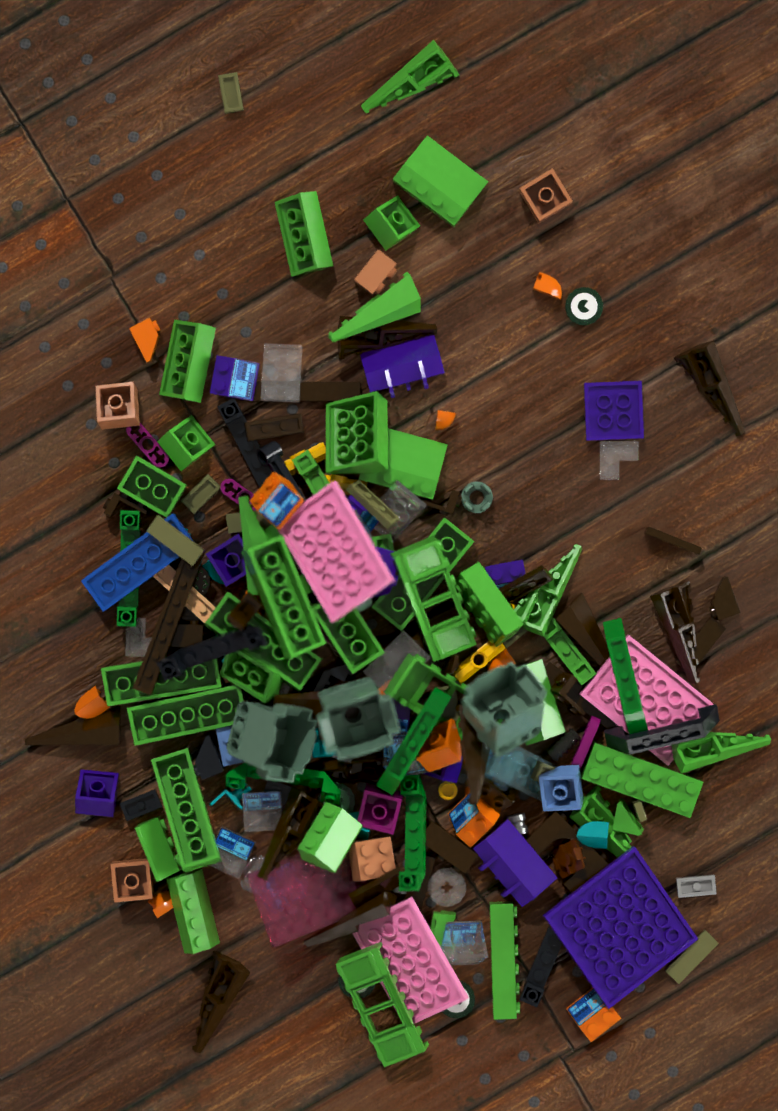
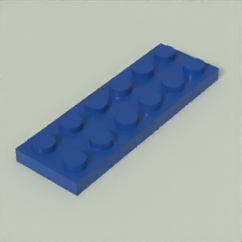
(131, 568)

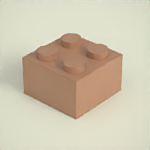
(545, 195)
(376, 273)
(117, 405)
(371, 858)
(132, 880)

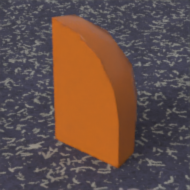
(548, 285)
(444, 419)
(500, 660)
(91, 704)
(161, 903)

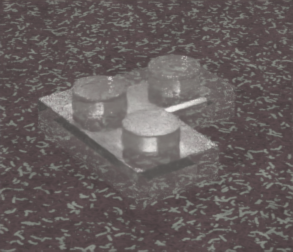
(611, 453)
(136, 639)

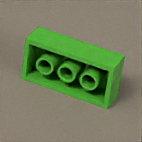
(487, 604)

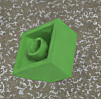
(391, 222)
(186, 443)

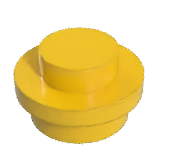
(447, 790)

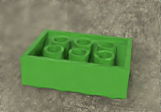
(440, 181)
(357, 435)
(412, 462)

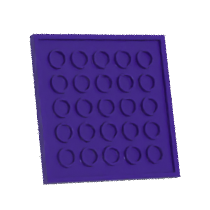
(620, 927)

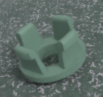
(488, 497)

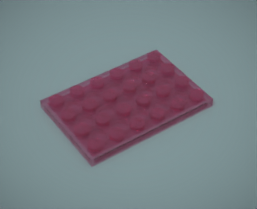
(302, 897)

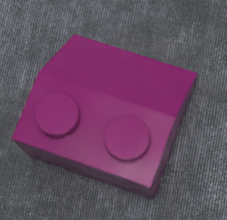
(380, 809)

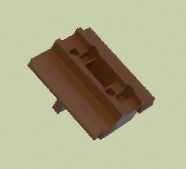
(568, 858)

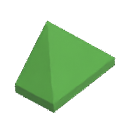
(625, 820)

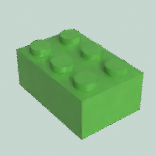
(152, 486)

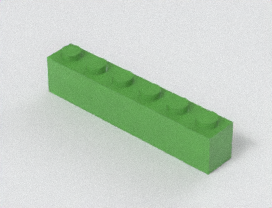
(503, 960)

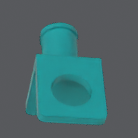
(235, 796)

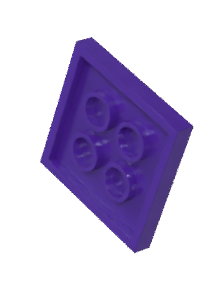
(613, 410)

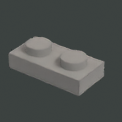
(696, 886)

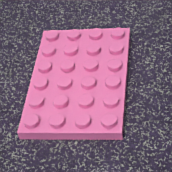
(335, 552)
(662, 692)
(415, 960)

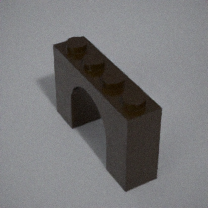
(556, 827)

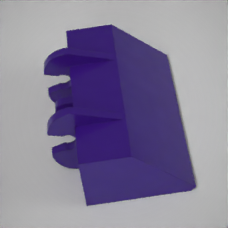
(402, 364)
(514, 863)

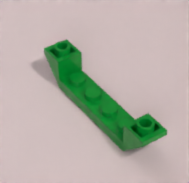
(130, 532)
(624, 676)
(413, 741)
(314, 779)
(414, 833)

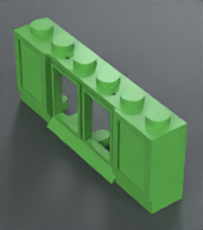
(418, 564)
(412, 680)
(366, 969)

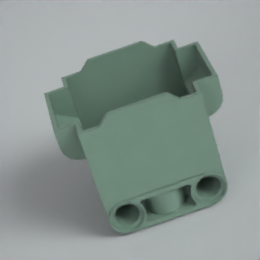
(507, 695)
(364, 733)
(273, 738)

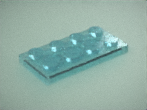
(516, 769)

